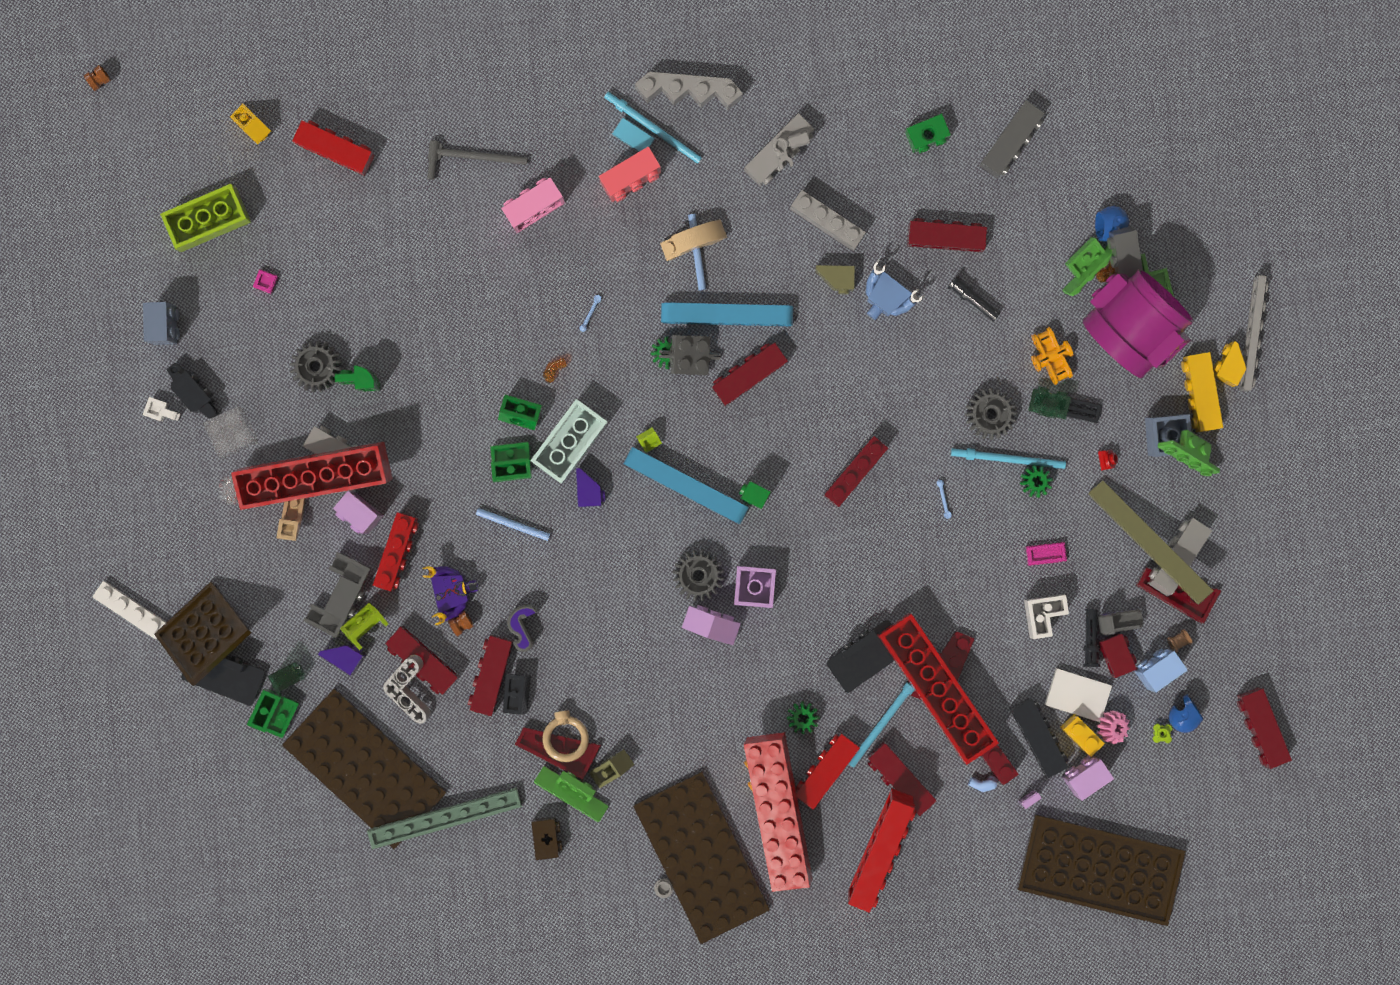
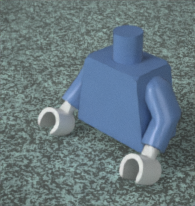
(888, 295)

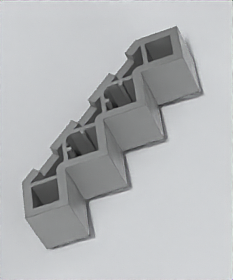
(678, 86)

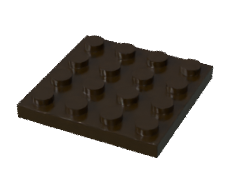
(202, 633)

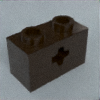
(540, 828)

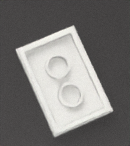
(1078, 695)

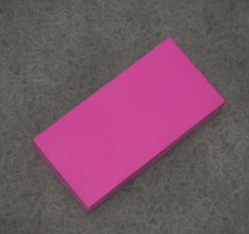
(1046, 553)

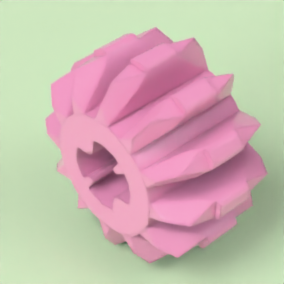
(1113, 727)

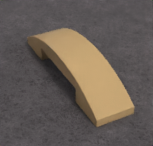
(291, 519)

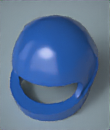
(1110, 219)
(1187, 719)

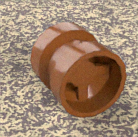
(97, 77)
(460, 623)

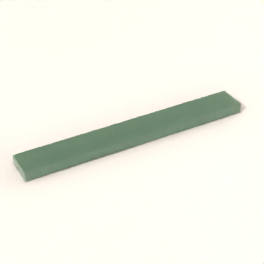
(444, 818)

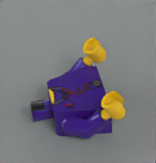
(450, 591)

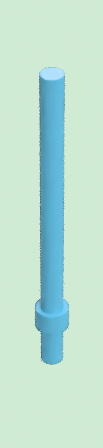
(622, 105)
(971, 454)
(907, 689)

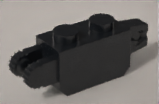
(191, 392)

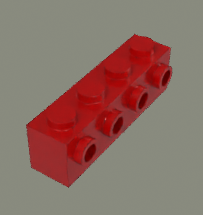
(333, 147)
(395, 552)
(827, 770)

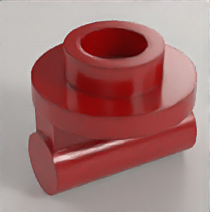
(1107, 459)

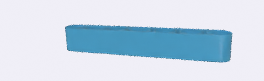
(726, 314)
(686, 485)

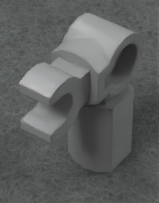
(781, 146)

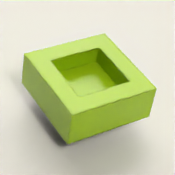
(649, 439)

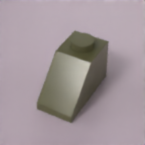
(837, 277)
(611, 768)

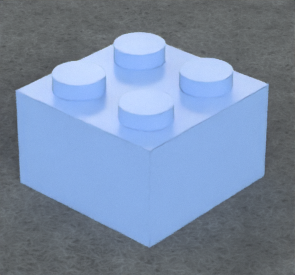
(1160, 669)

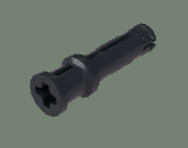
(964, 294)
(1091, 614)

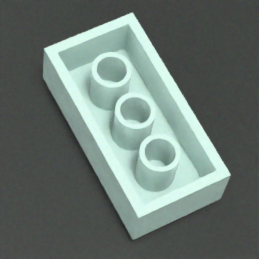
(569, 441)

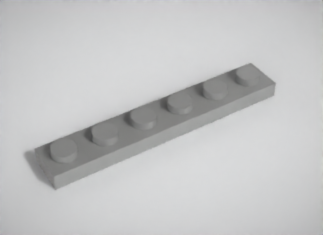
(1254, 325)

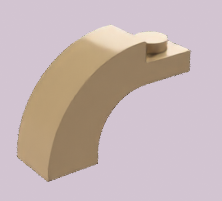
(693, 238)

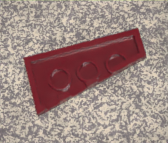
(1180, 599)
(955, 654)
(532, 742)

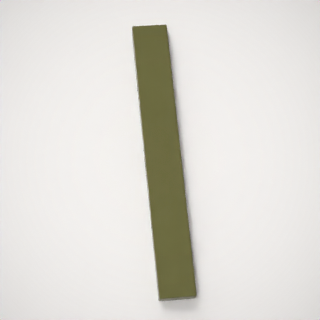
(1150, 542)

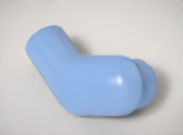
(983, 786)

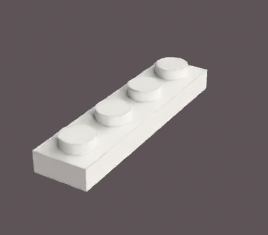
(128, 609)

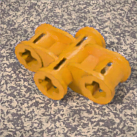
(1049, 349)

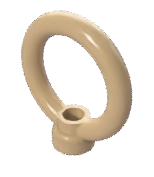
(564, 718)

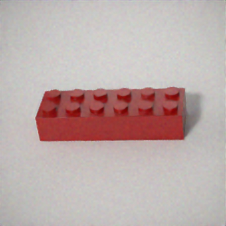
(880, 850)

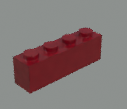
(946, 236)
(749, 374)
(855, 471)
(434, 670)
(491, 675)
(1264, 728)
(900, 777)

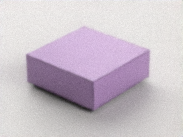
(1030, 799)

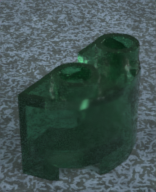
(1049, 404)

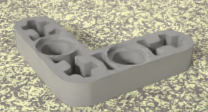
(401, 686)

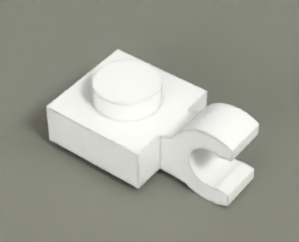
(158, 410)

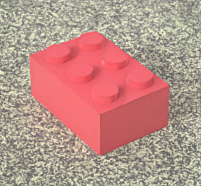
(630, 175)

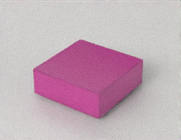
(265, 281)

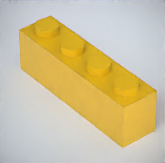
(1202, 392)

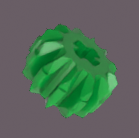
(667, 346)
(1041, 478)
(800, 724)

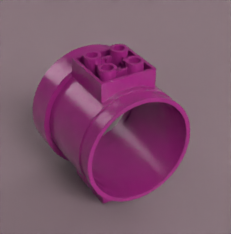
(1138, 322)

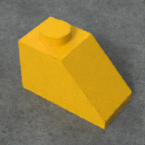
(250, 124)

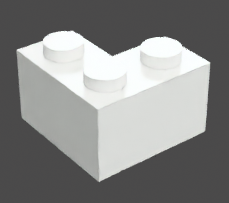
(1039, 613)

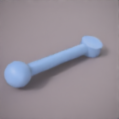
(597, 299)
(947, 514)

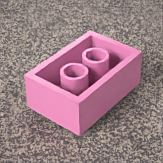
(533, 204)

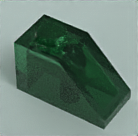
(286, 677)

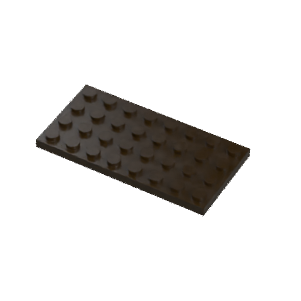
(362, 764)
(701, 857)
(1101, 870)

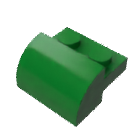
(361, 377)
(511, 462)
(272, 713)

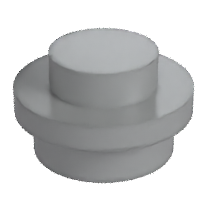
(663, 888)

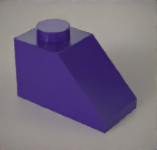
(588, 491)
(344, 657)

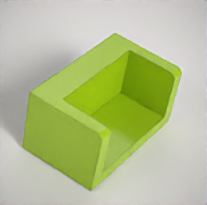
(362, 623)

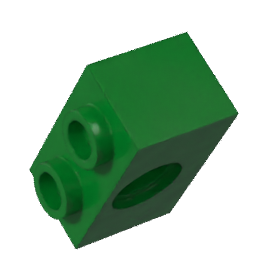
(936, 126)
(519, 412)
(754, 494)

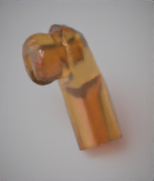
(1103, 275)
(551, 369)

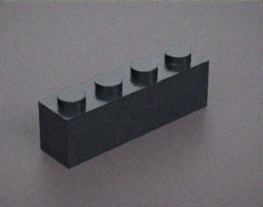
(1039, 737)

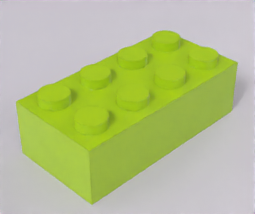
(205, 218)

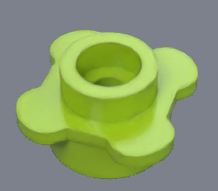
(1157, 733)

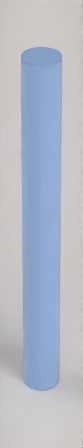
(697, 257)
(513, 524)

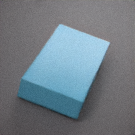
(632, 135)

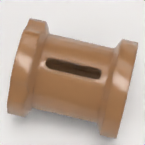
(1179, 640)

